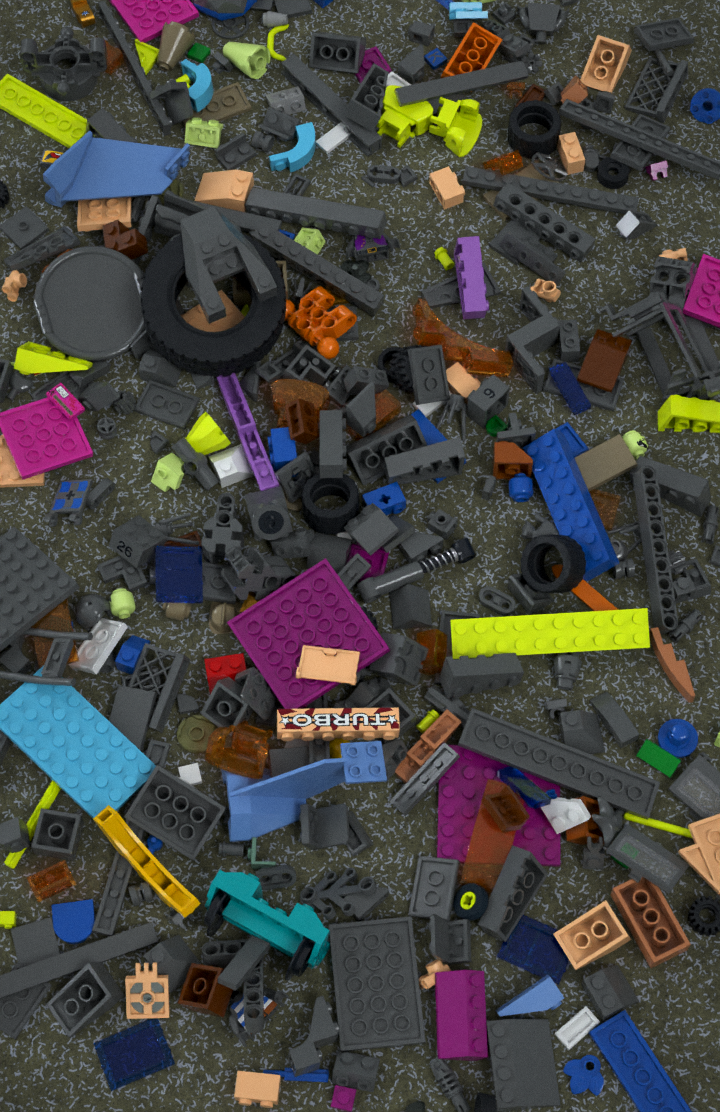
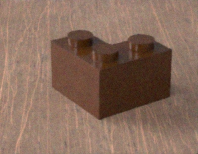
(123, 240)

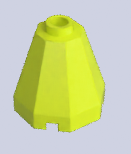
(207, 436)

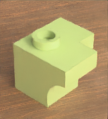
(168, 472)

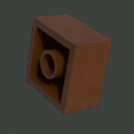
(203, 992)

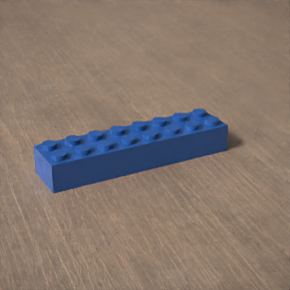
(570, 501)

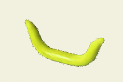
(270, 42)

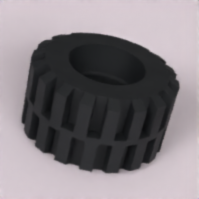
(401, 369)

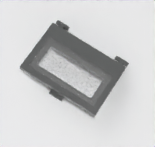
(699, 788)
(647, 859)

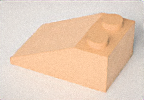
(605, 64)
(225, 189)
(592, 936)

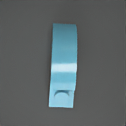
(202, 89)
(300, 154)

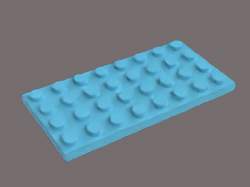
(74, 745)

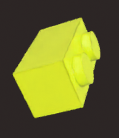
(8, 919)

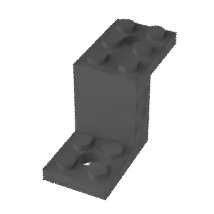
(532, 339)

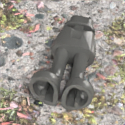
(566, 669)

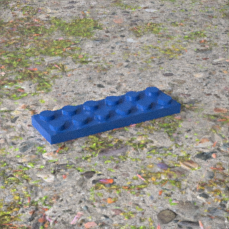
(637, 1066)

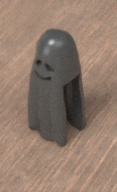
(174, 209)

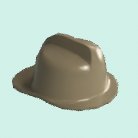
(220, 614)

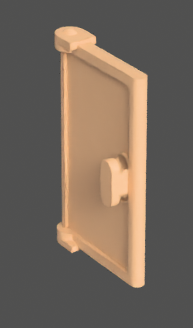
(327, 667)

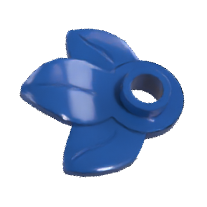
(584, 1078)

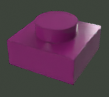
(343, 1098)

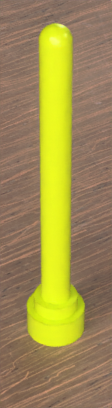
(659, 825)

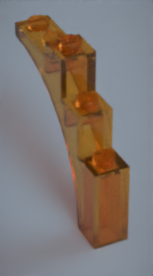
(475, 357)

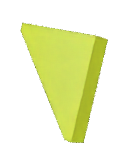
(147, 55)

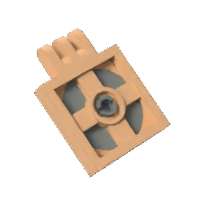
(147, 993)

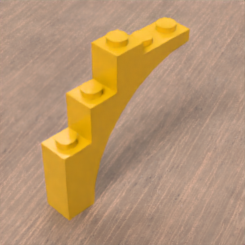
(144, 862)

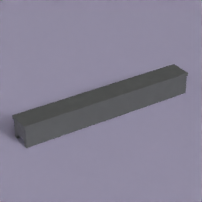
(329, 103)

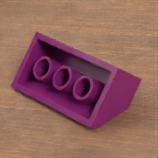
(461, 1015)

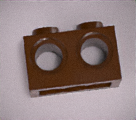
(302, 421)

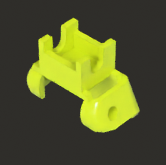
(397, 120)
(458, 129)

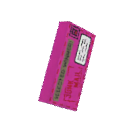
(65, 401)

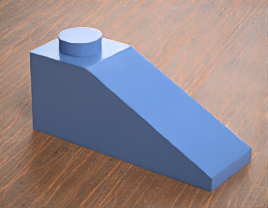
(535, 998)

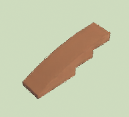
(674, 669)
(429, 742)

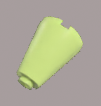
(248, 58)

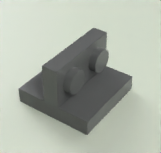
(516, 433)

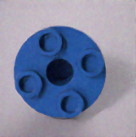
(706, 105)
(678, 737)

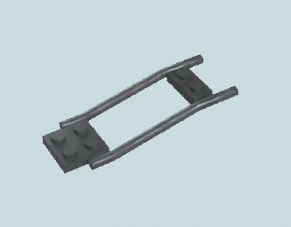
(56, 658)

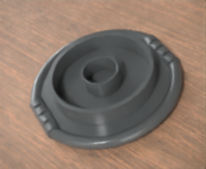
(91, 303)

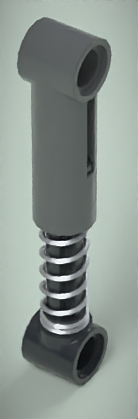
(374, 588)

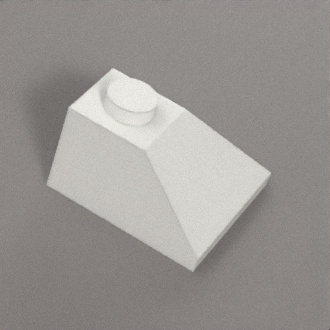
(230, 466)

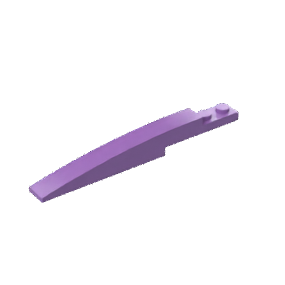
(247, 432)

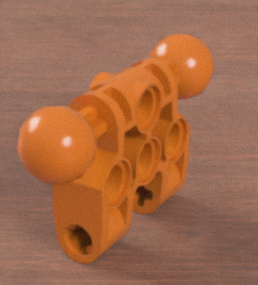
(316, 324)

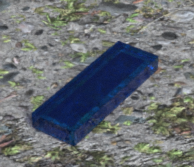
(570, 388)
(524, 787)

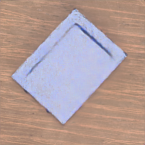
(178, 574)
(535, 949)
(134, 1053)

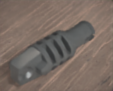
(449, 1084)

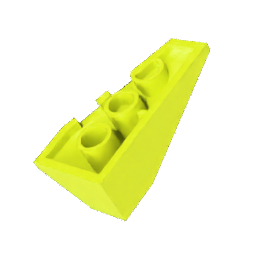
(39, 359)

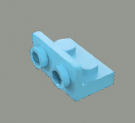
(466, 10)

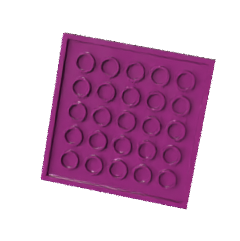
(310, 612)
(459, 805)

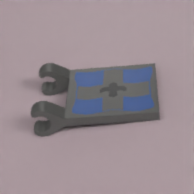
(69, 499)

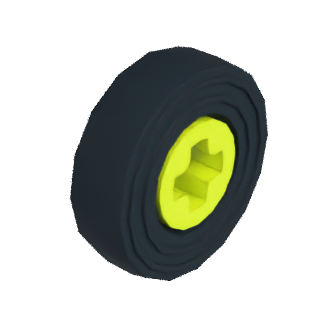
(478, 904)

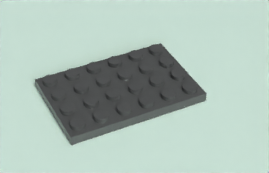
(376, 984)

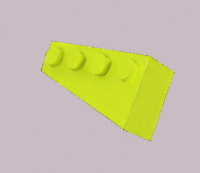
(689, 413)

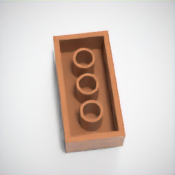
(650, 920)

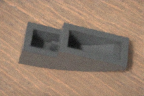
(615, 719)

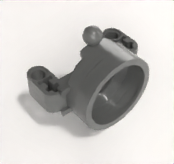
(65, 83)

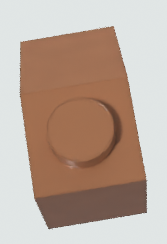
(574, 91)

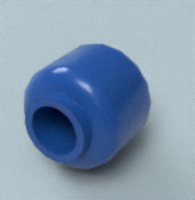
(520, 488)

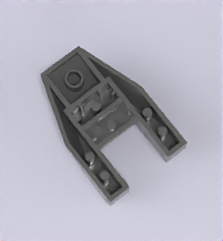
(216, 252)

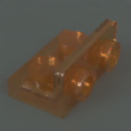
(506, 162)

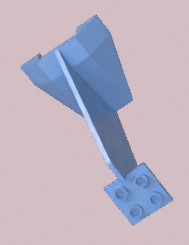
(112, 170)
(275, 802)

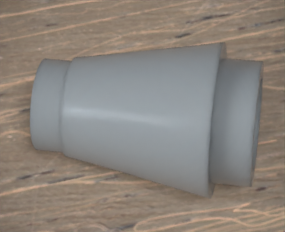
(274, 19)

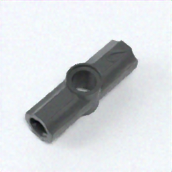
(195, 463)
(438, 700)

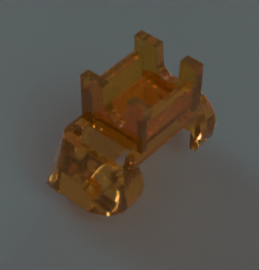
(288, 390)
(247, 752)

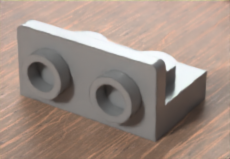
(287, 101)

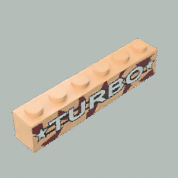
(338, 723)

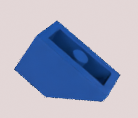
(130, 653)

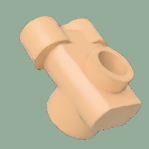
(680, 254)
(13, 283)
(546, 290)
(428, 980)

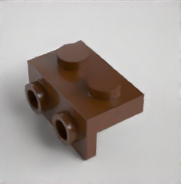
(506, 810)

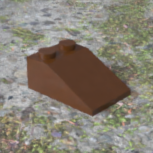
(604, 360)

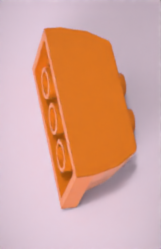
(473, 52)

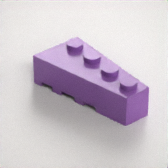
(470, 277)

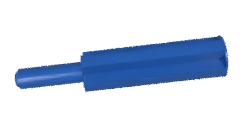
(320, 1075)

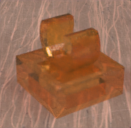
(515, 87)

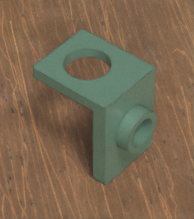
(252, 855)

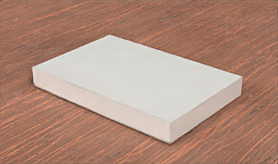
(95, 652)

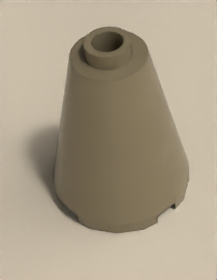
(173, 45)

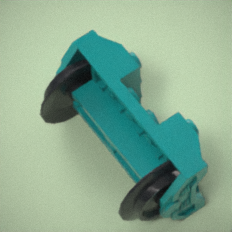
(240, 901)

